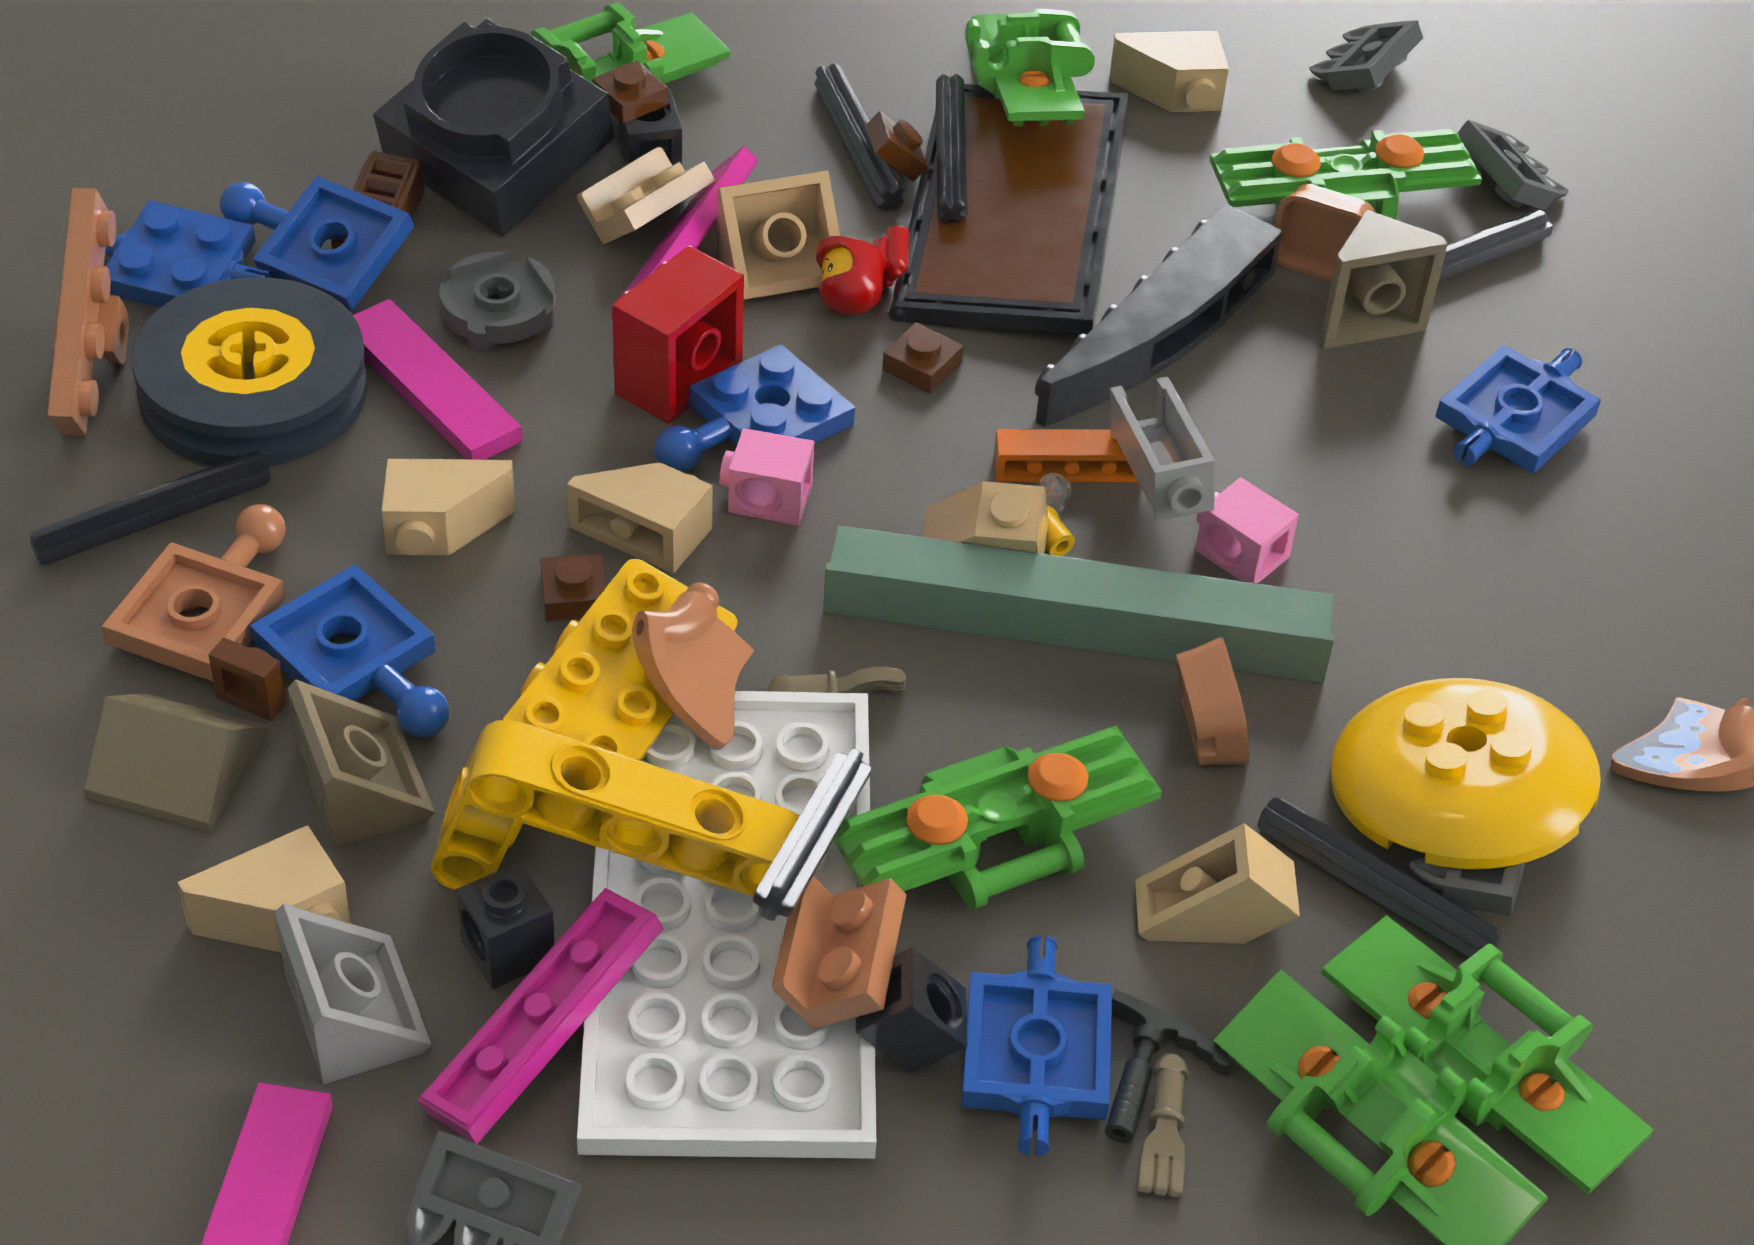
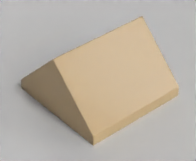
(774, 230)

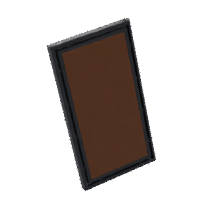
(1031, 227)

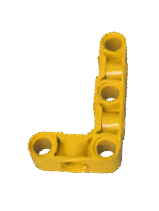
(604, 801)

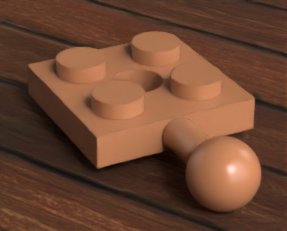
(187, 579)

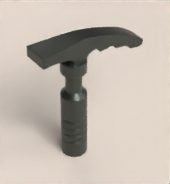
(1152, 1027)

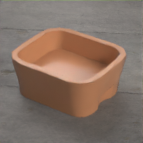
(1316, 228)
(1212, 705)

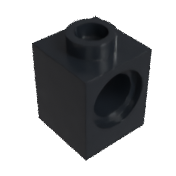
(653, 130)
(505, 924)
(921, 1014)

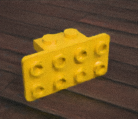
(595, 680)

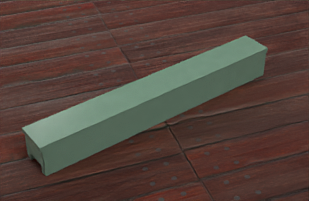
(1076, 602)

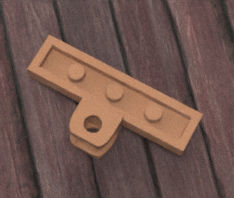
(88, 317)

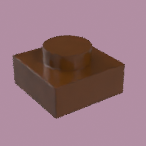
(632, 91)
(897, 145)
(922, 357)
(571, 585)
(247, 678)

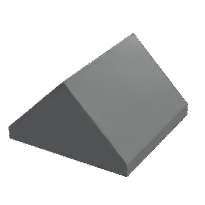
(348, 994)

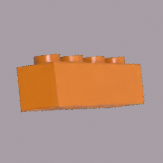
(1072, 453)

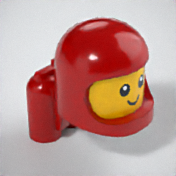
(858, 271)

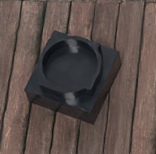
(495, 122)

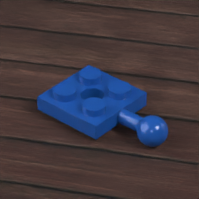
(321, 214)
(745, 399)
(385, 647)

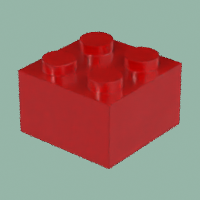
(676, 331)

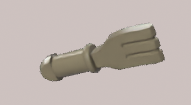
(861, 681)
(1163, 1150)

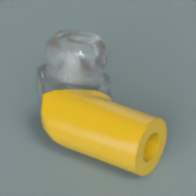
(1058, 490)

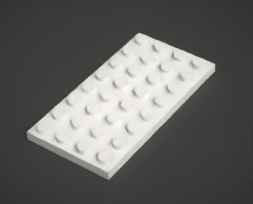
(692, 1037)

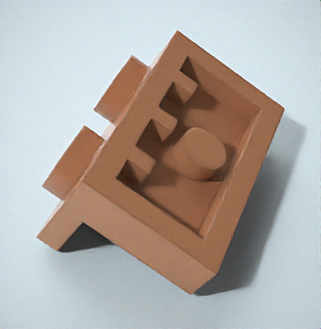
(839, 952)

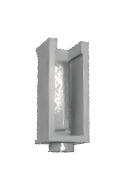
(1165, 454)

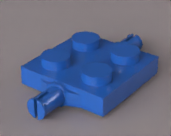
(178, 251)
(1518, 408)
(1038, 1046)

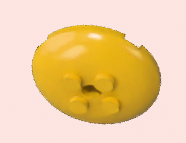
(1465, 773)

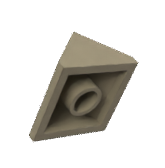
(1382, 282)
(169, 758)
(356, 765)

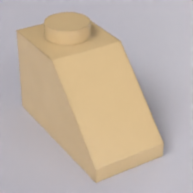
(1172, 69)
(443, 503)
(643, 511)
(992, 516)
(1219, 892)
(241, 894)

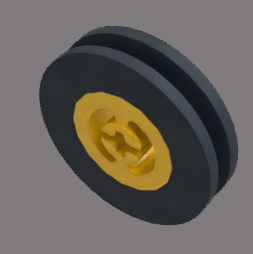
(196, 380)

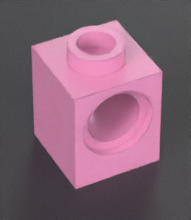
(768, 476)
(1246, 532)

